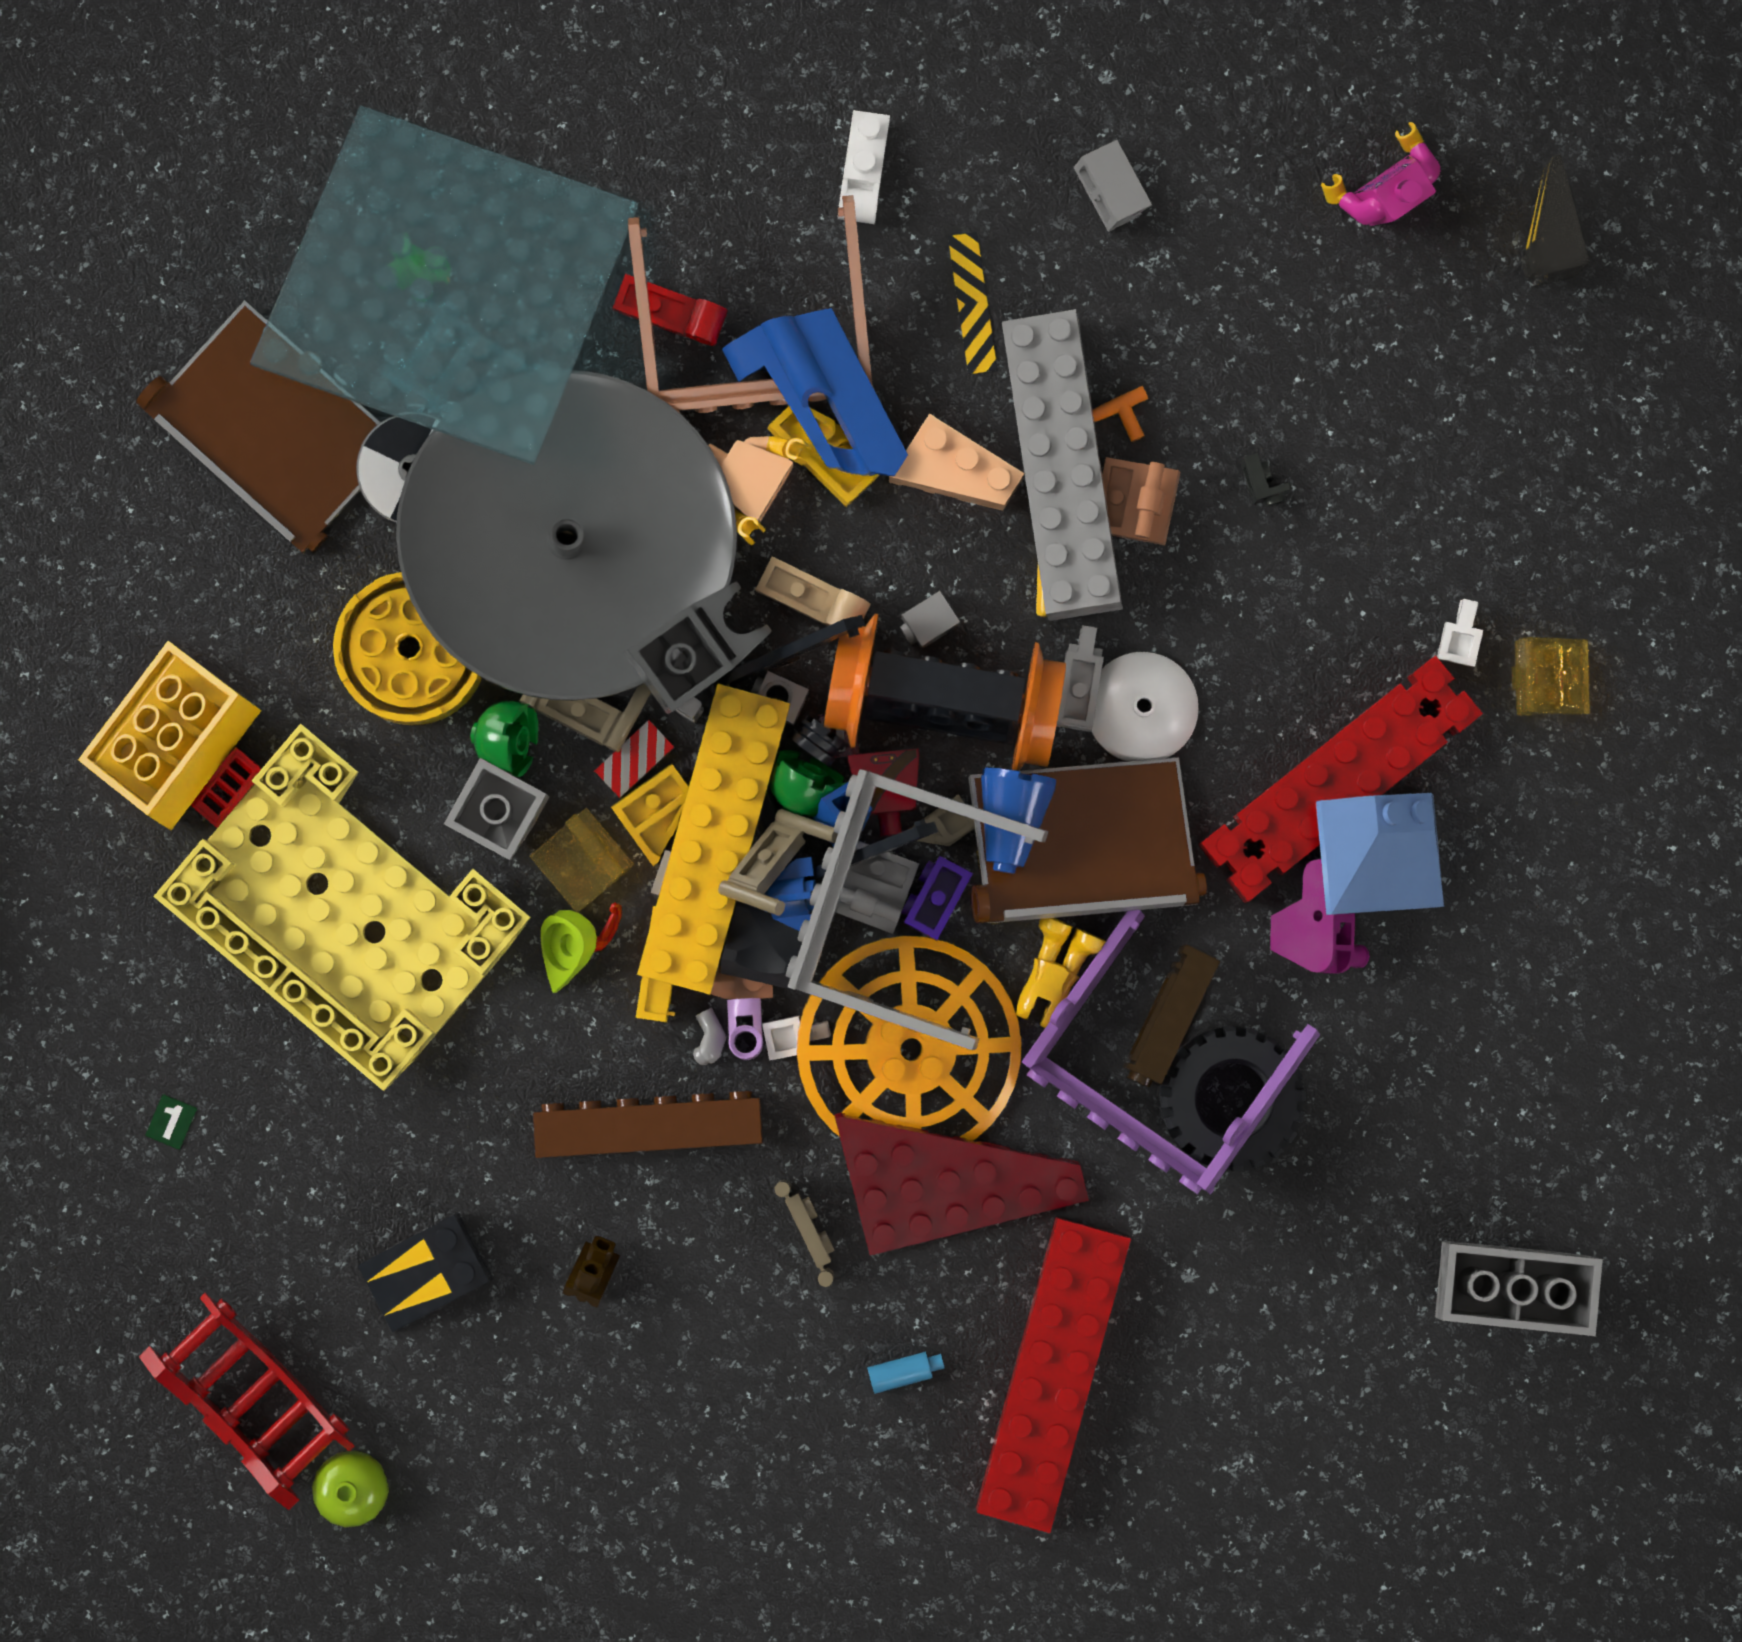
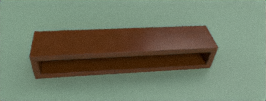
(647, 1127)

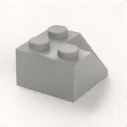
(496, 809)

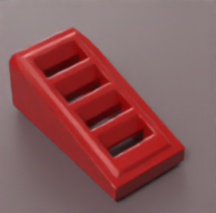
(225, 768)

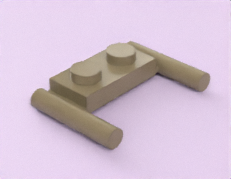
(593, 717)
(769, 859)
(817, 1243)

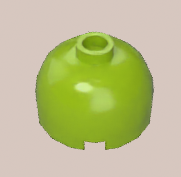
(350, 1489)

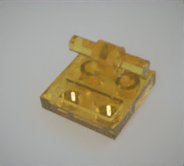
(1551, 676)
(582, 860)

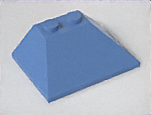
(1379, 853)

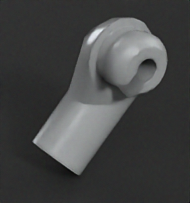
(713, 1038)

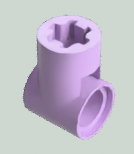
(745, 1008)

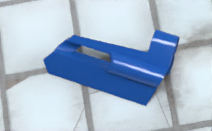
(814, 356)

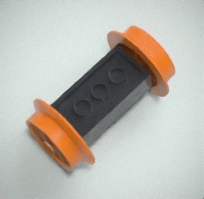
(946, 696)

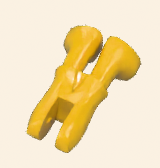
(1049, 978)

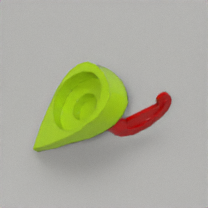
(570, 942)

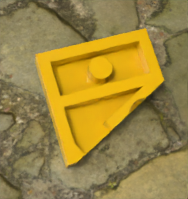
(654, 811)

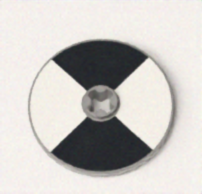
(382, 459)

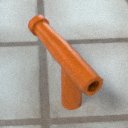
(1123, 406)

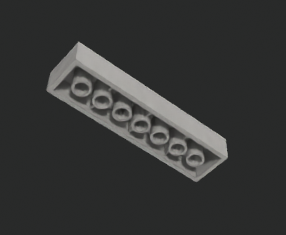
(1062, 465)

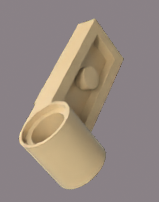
(809, 594)

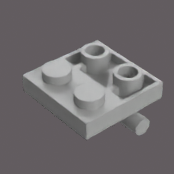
(877, 890)

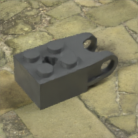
(704, 640)

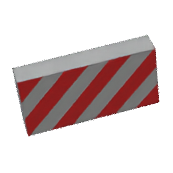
(635, 759)

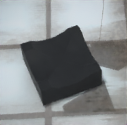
(759, 947)

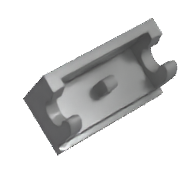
(1112, 185)

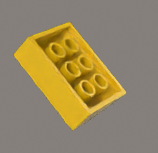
(169, 735)

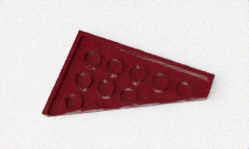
(934, 1186)

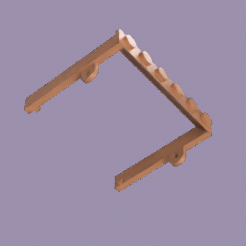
(745, 393)

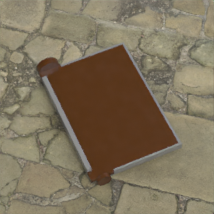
(264, 434)
(1110, 846)

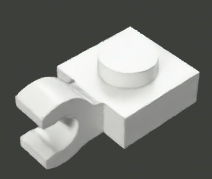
(1459, 640)
(782, 1036)

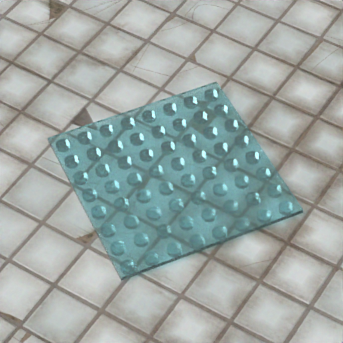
(445, 285)

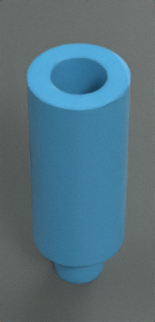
(904, 1371)

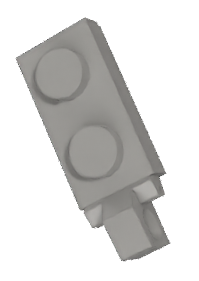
(1081, 682)

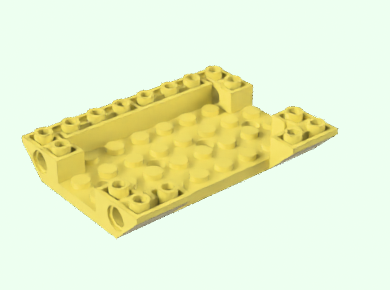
(314, 947)

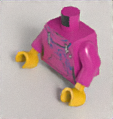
(1395, 189)

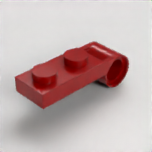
(674, 312)

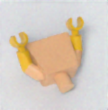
(756, 474)

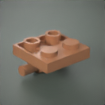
(1140, 499)

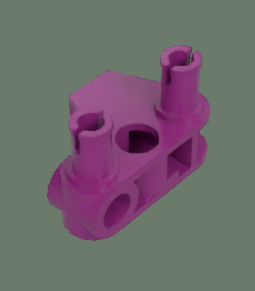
(1313, 938)

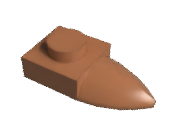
(738, 988)

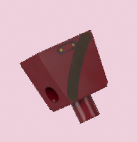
(897, 765)

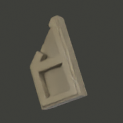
(949, 825)

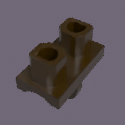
(592, 1271)

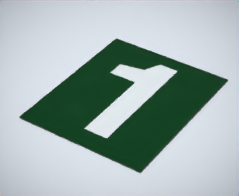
(171, 1122)

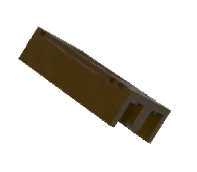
(1170, 1016)

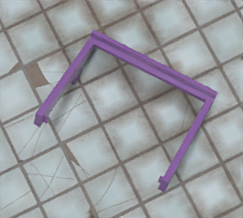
(1132, 1131)

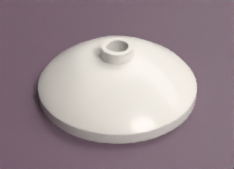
(1148, 735)

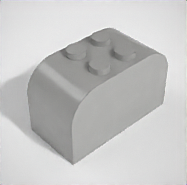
(1518, 1288)

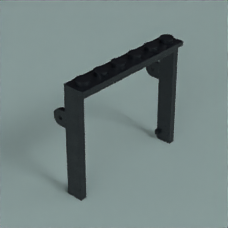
(787, 655)

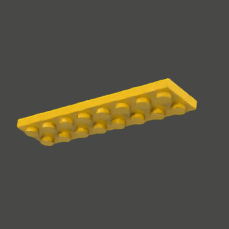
(713, 838)

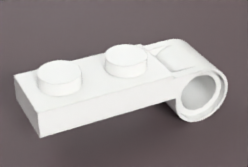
(865, 163)

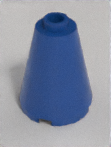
(1017, 798)

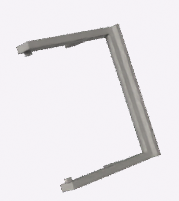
(826, 897)

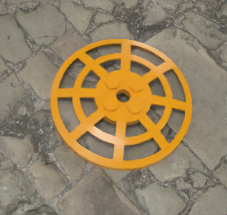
(885, 1039)

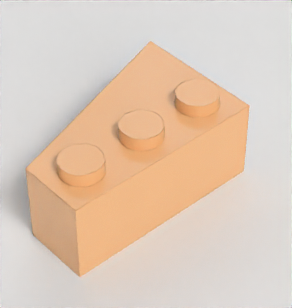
(956, 467)

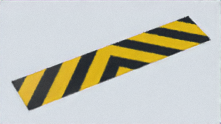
(972, 303)

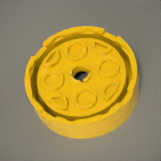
(375, 672)

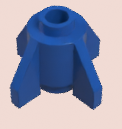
(795, 892)

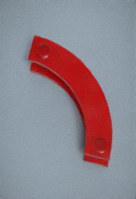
(224, 1422)

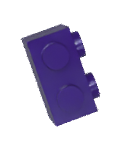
(937, 898)

